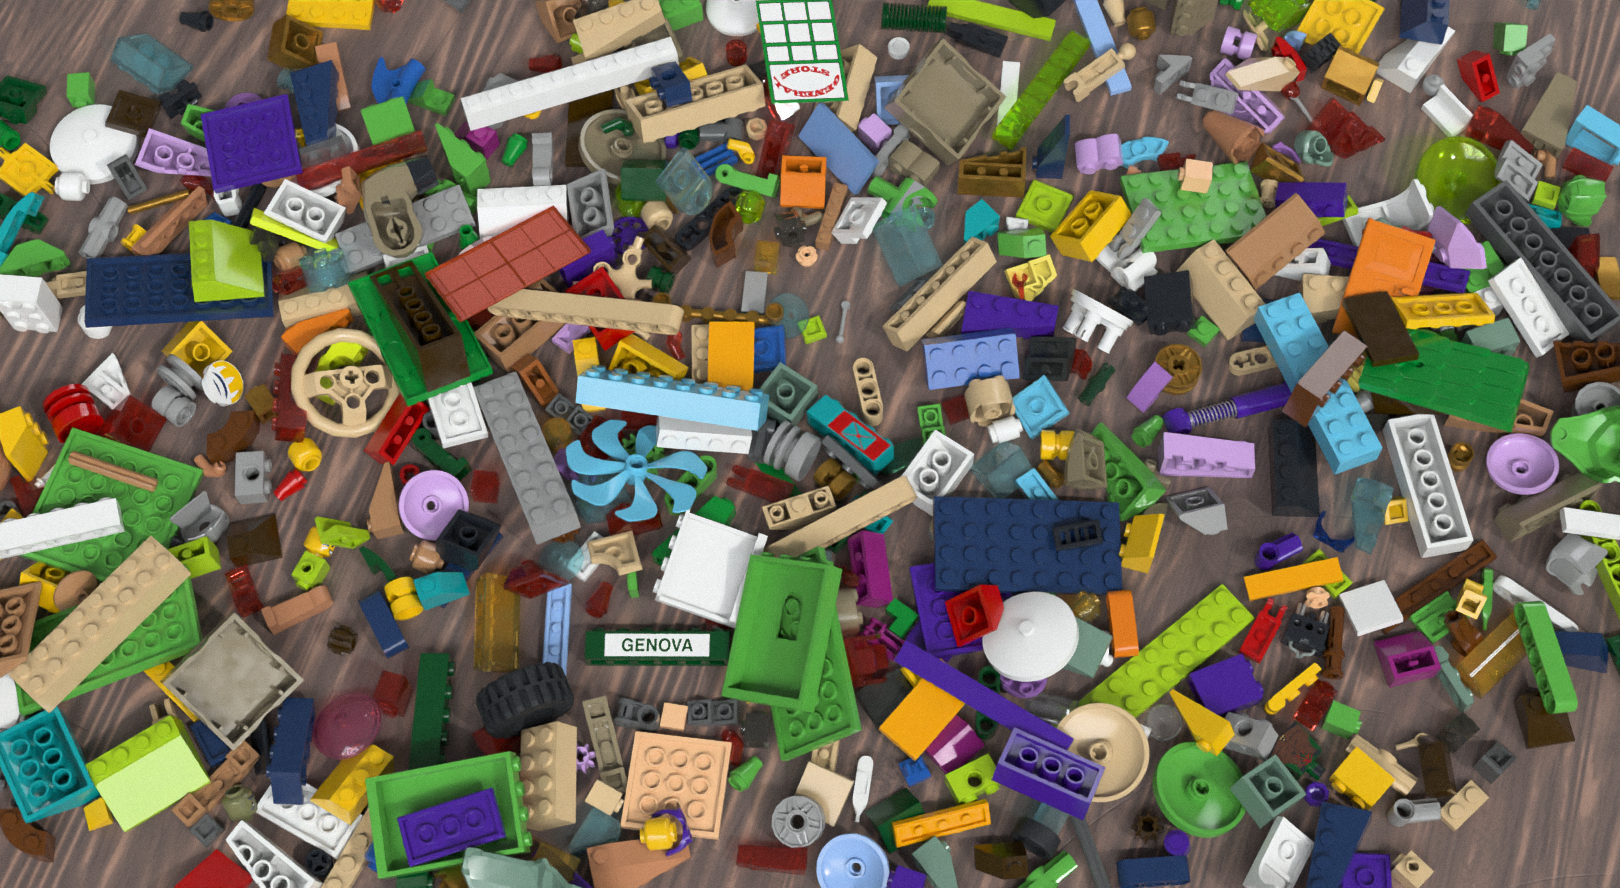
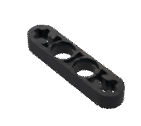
(705, 216)

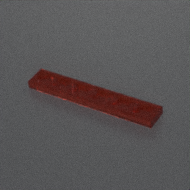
(363, 160)

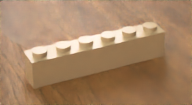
(939, 293)

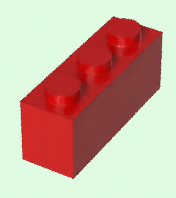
(395, 431)

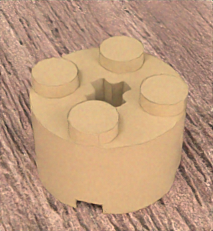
(989, 400)

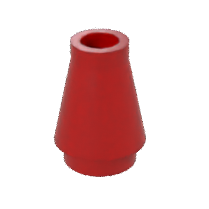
(291, 483)

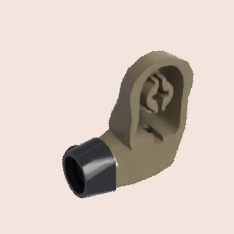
(389, 204)

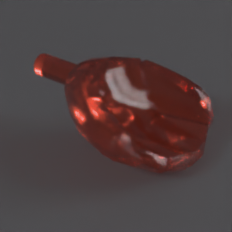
(194, 181)

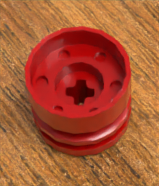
(72, 408)

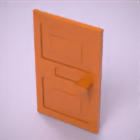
(1388, 262)

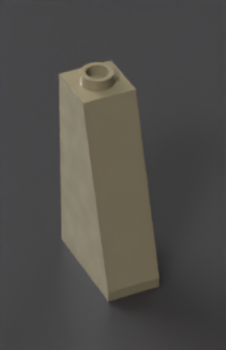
(1551, 117)

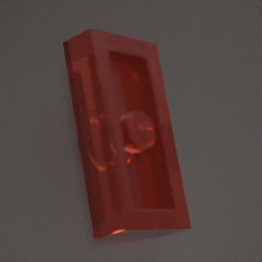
(1587, 165)

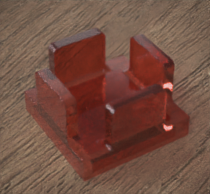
(865, 659)

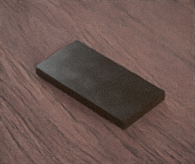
(578, 113)
(1380, 329)

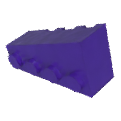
(996, 312)

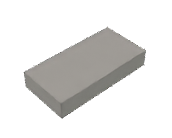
(754, 292)

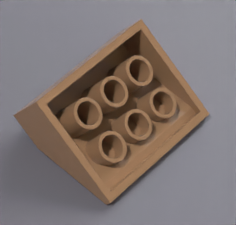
(17, 622)

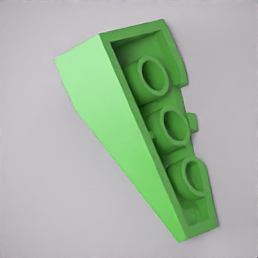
(1127, 476)

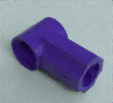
(1278, 550)

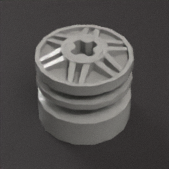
(790, 450)

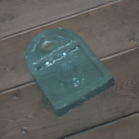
(684, 181)

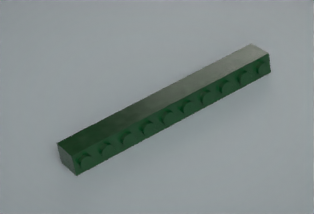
(429, 730)

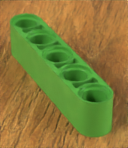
(1545, 657)

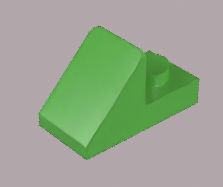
(431, 98)

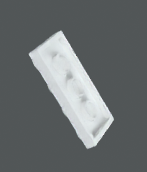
(1528, 307)
(309, 822)

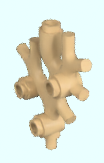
(626, 278)

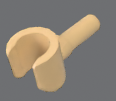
(1414, 742)

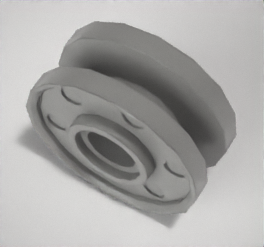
(180, 376)
(783, 821)

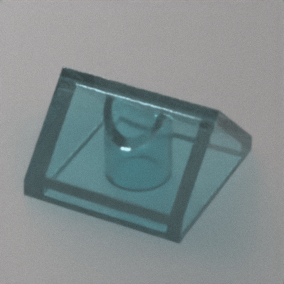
(1001, 468)

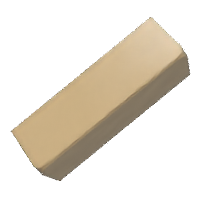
(947, 321)

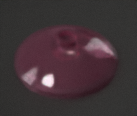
(347, 726)

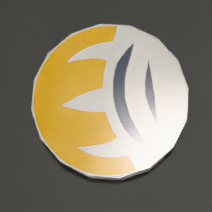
(222, 383)

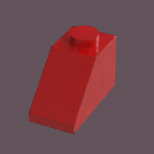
(1479, 74)

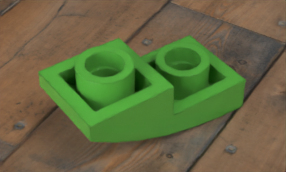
(930, 420)

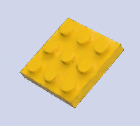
(1345, 19)

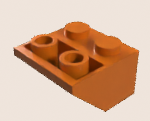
(803, 182)

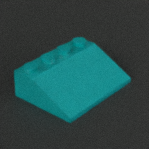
(45, 766)

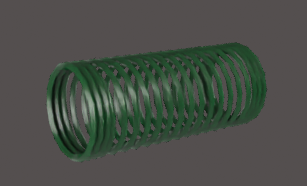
(915, 19)

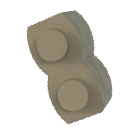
(913, 163)

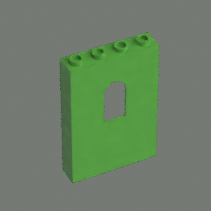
(773, 668)
(425, 787)

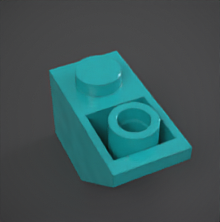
(980, 221)

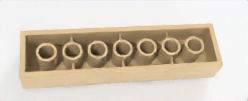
(99, 624)

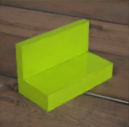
(340, 533)

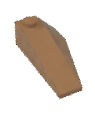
(558, 17)

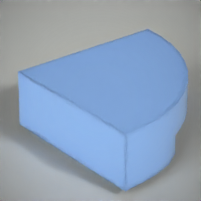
(1295, 39)

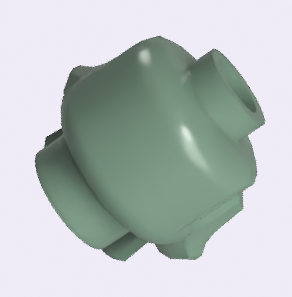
(1313, 148)

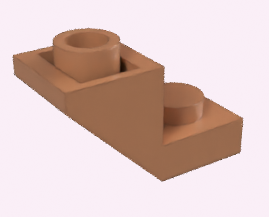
(349, 190)

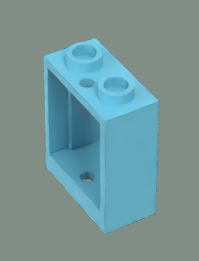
(1588, 143)

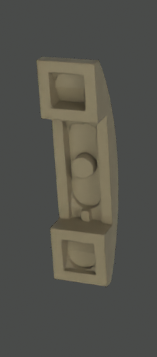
(605, 742)

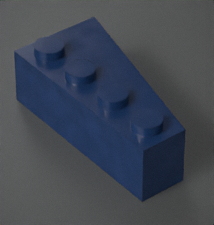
(316, 100)
(291, 750)
(1336, 843)

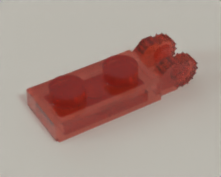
(760, 484)

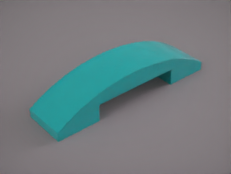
(12, 223)

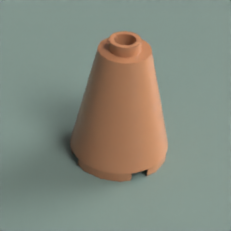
(1234, 136)

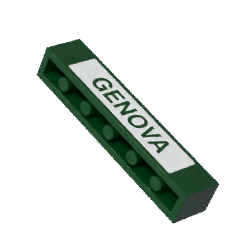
(657, 647)

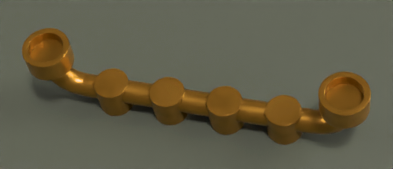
(773, 311)

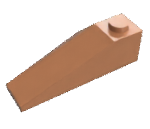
(631, 863)

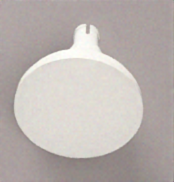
(1095, 314)

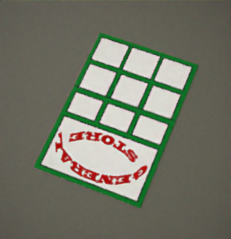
(801, 51)

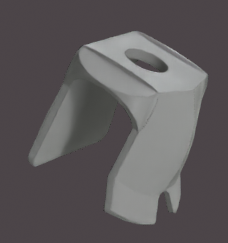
(197, 513)
(1575, 562)

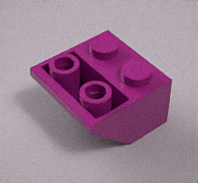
(1407, 658)

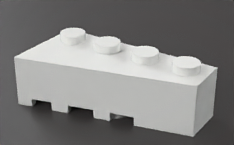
(267, 861)

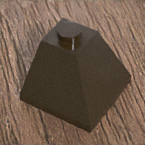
(254, 541)
(1539, 726)

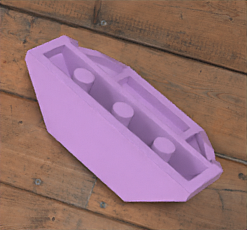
(1250, 105)
(1455, 242)

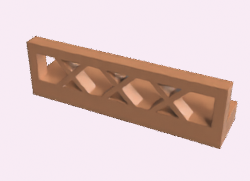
(171, 224)

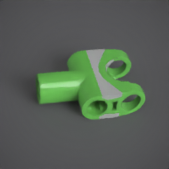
(901, 197)

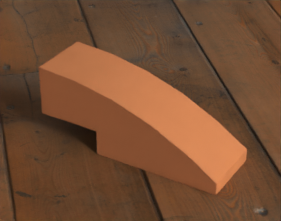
(331, 52)

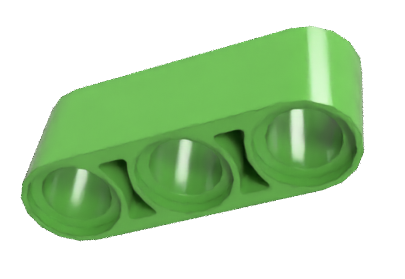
(702, 484)

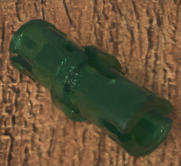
(1096, 384)

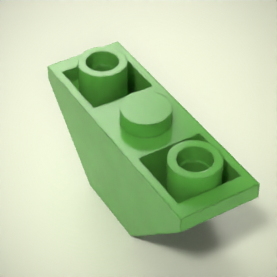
(34, 259)

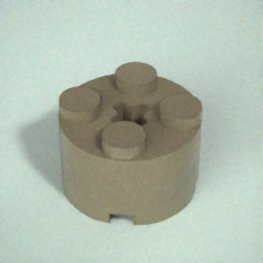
(849, 616)

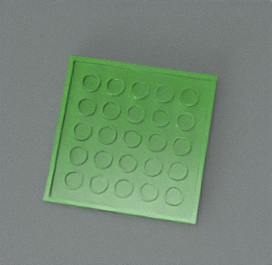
(142, 511)

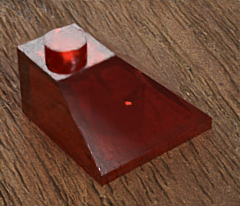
(132, 424)
(533, 580)

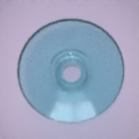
(794, 304)
(569, 562)

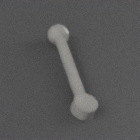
(845, 306)

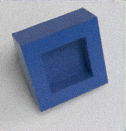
(914, 771)

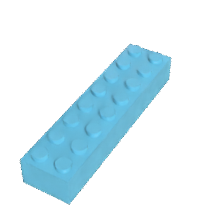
(1295, 346)
(672, 397)

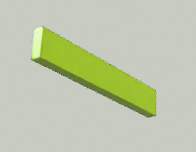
(997, 17)

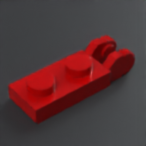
(1262, 633)

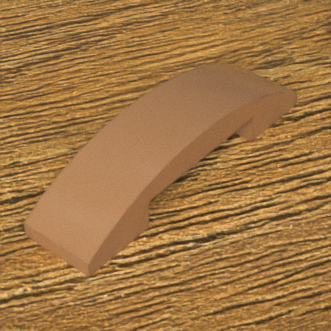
(229, 774)

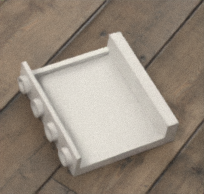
(707, 568)

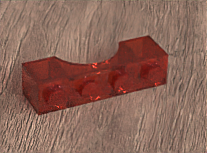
(289, 419)

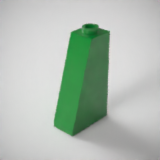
(716, 509)

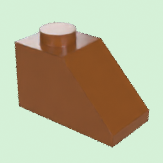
(535, 379)

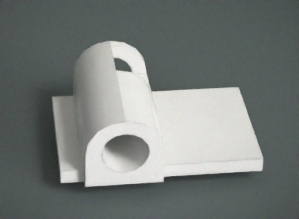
(1131, 270)

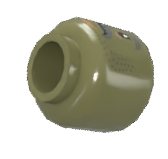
(239, 803)

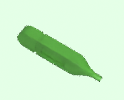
(1486, 581)

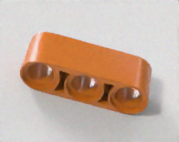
(1122, 623)

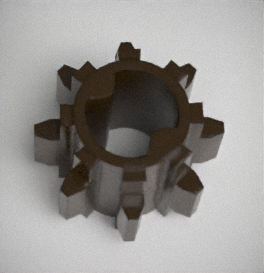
(342, 640)
(1147, 819)

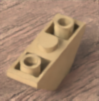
(799, 510)

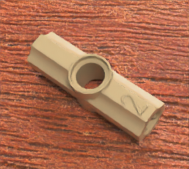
(1403, 779)

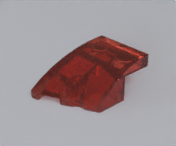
(1344, 130)

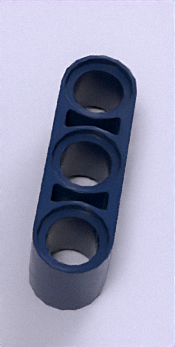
(383, 624)
(1153, 872)

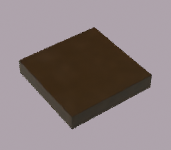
(133, 113)

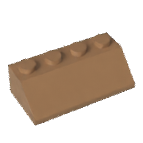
(1275, 241)
(513, 338)

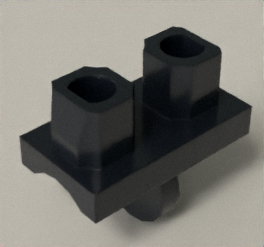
(178, 103)
(1130, 305)

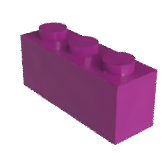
(870, 563)

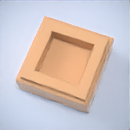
(674, 716)

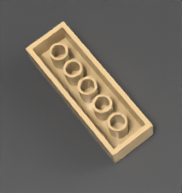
(713, 99)

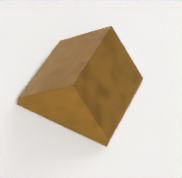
(1275, 166)

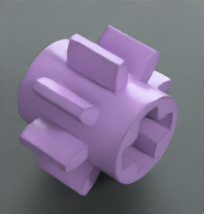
(582, 766)

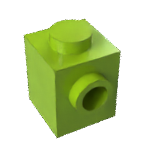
(310, 571)

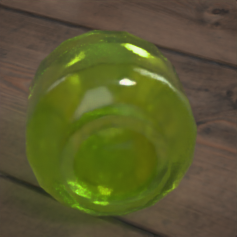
(750, 206)

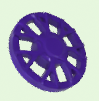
(628, 233)

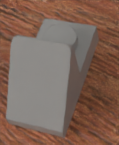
(1172, 69)

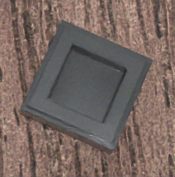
(206, 830)

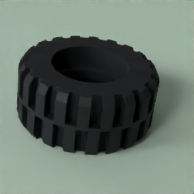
(524, 699)

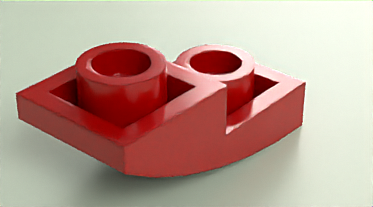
(1284, 49)

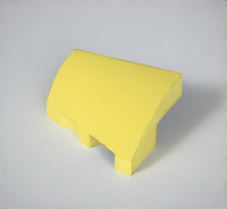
(1039, 275)

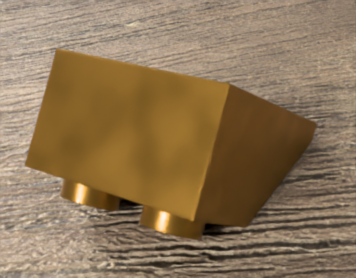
(293, 43)

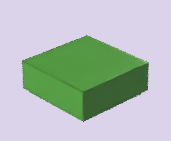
(632, 581)

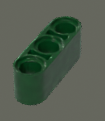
(980, 717)

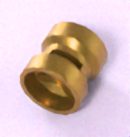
(1464, 453)

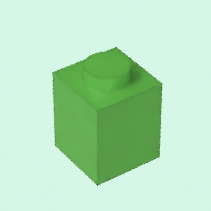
(80, 89)
(1342, 720)

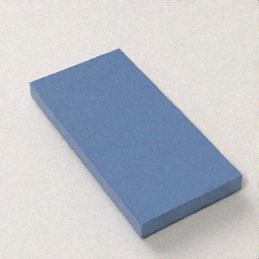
(844, 151)

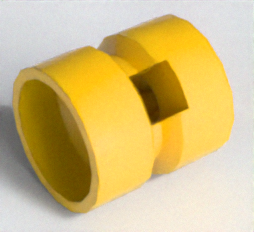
(1054, 444)
(403, 598)

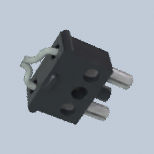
(1306, 633)

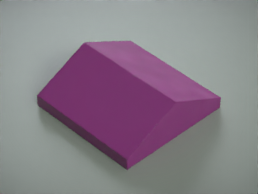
(954, 746)

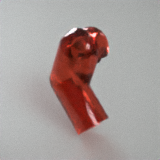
(674, 345)
(737, 746)

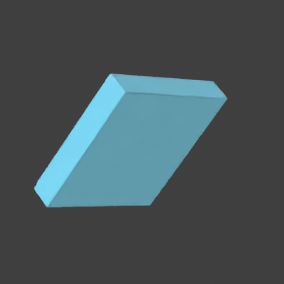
(1039, 407)

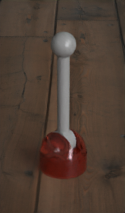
(1292, 92)

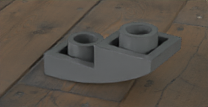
(576, 416)
(713, 713)

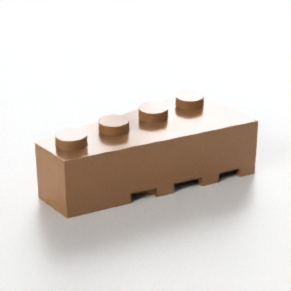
(1529, 420)

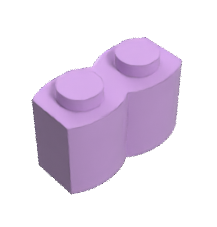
(1098, 153)

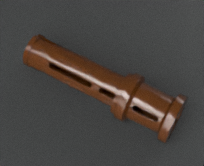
(1334, 653)

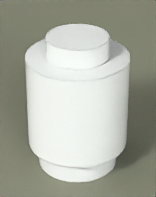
(1004, 429)

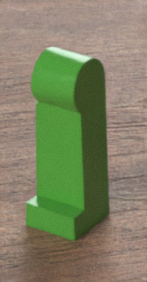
(729, 175)

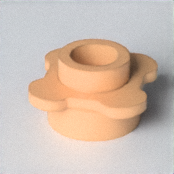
(1316, 597)

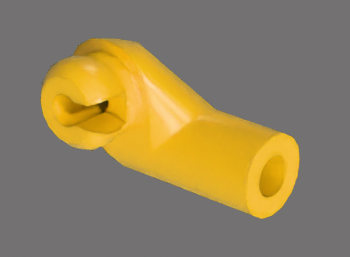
(743, 149)

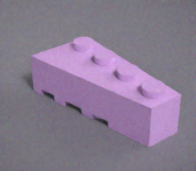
(1204, 457)

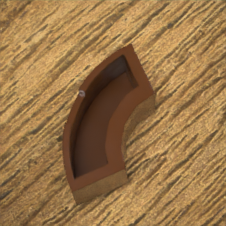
(723, 231)
(233, 437)
(26, 837)

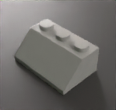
(591, 204)

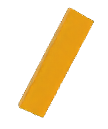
(1293, 579)
(941, 823)

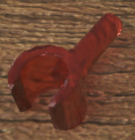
(1020, 285)

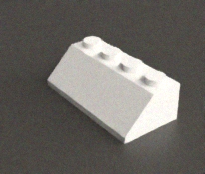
(506, 207)

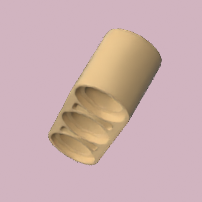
(867, 382)

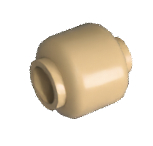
(656, 214)

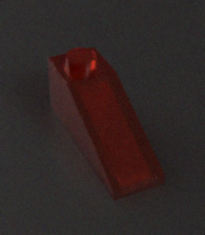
(1494, 130)
(775, 145)

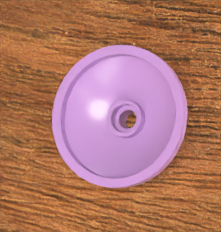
(1524, 454)
(433, 486)

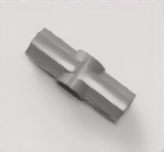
(103, 228)

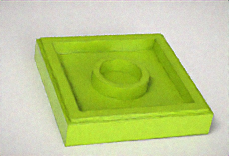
(1044, 206)

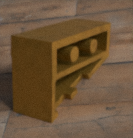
(994, 175)

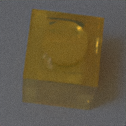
(767, 257)

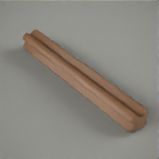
(113, 471)

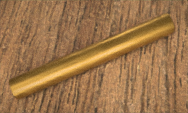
(157, 202)

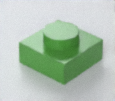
(1204, 331)

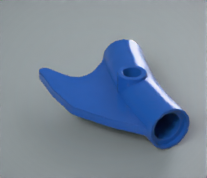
(396, 83)

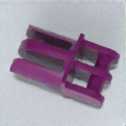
(891, 640)

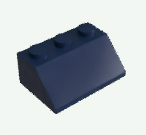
(1424, 20)

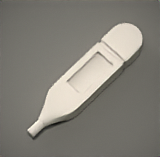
(862, 785)

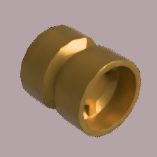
(832, 475)

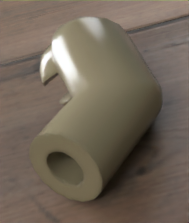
(810, 219)
(1165, 481)

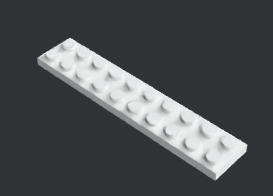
(457, 410)

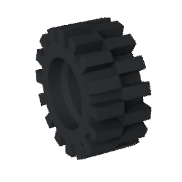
(1321, 52)

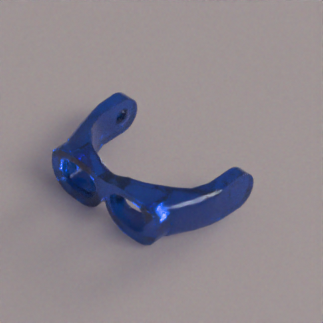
(1322, 536)

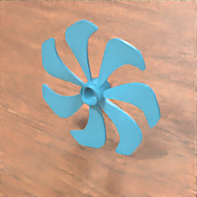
(632, 471)

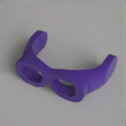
(686, 838)

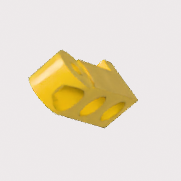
(1470, 599)

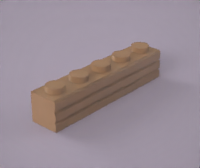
(831, 216)

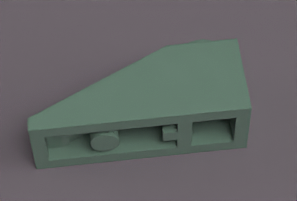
(936, 863)

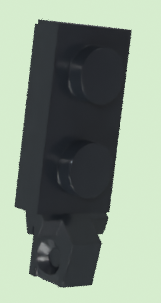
(978, 38)

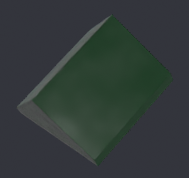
(639, 180)
(895, 808)

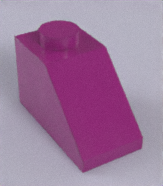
(481, 140)

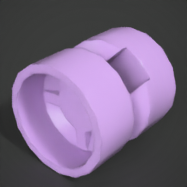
(1246, 44)

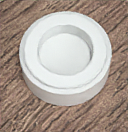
(898, 48)

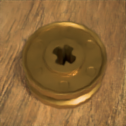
(232, 9)
(1183, 365)

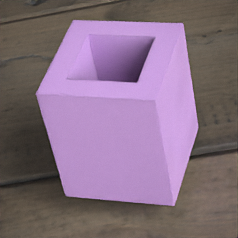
(874, 132)

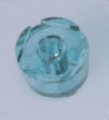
(325, 269)

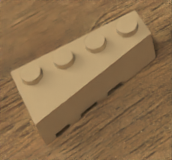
(617, 26)
(1323, 295)

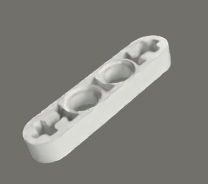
(1515, 593)

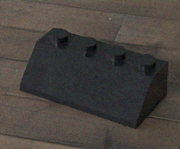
(1293, 470)

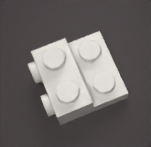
(858, 219)

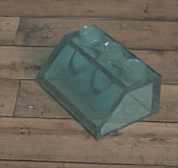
(150, 62)
(907, 246)

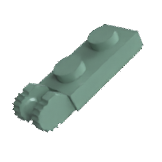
(1451, 681)

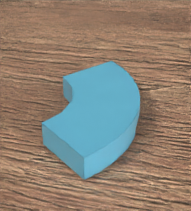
(1142, 149)

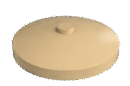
(1111, 740)

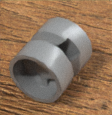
(173, 406)

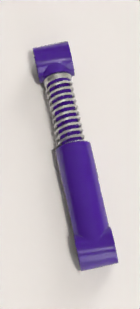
(1239, 406)

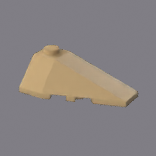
(1263, 74)

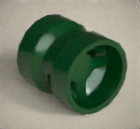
(661, 280)

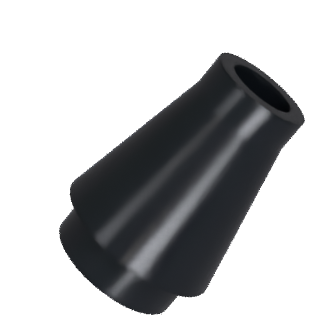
(198, 20)

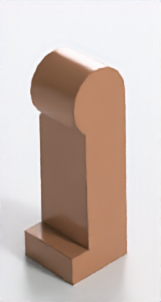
(297, 609)

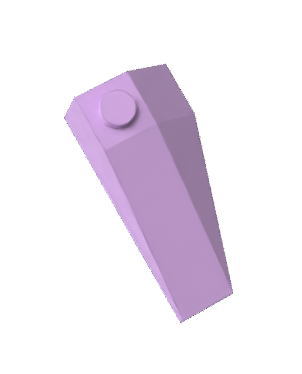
(172, 155)

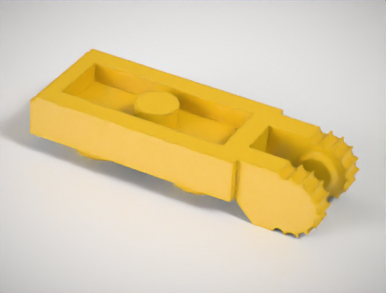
(1291, 690)

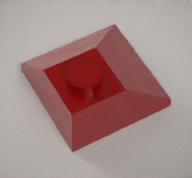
(975, 613)

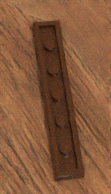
(1443, 580)

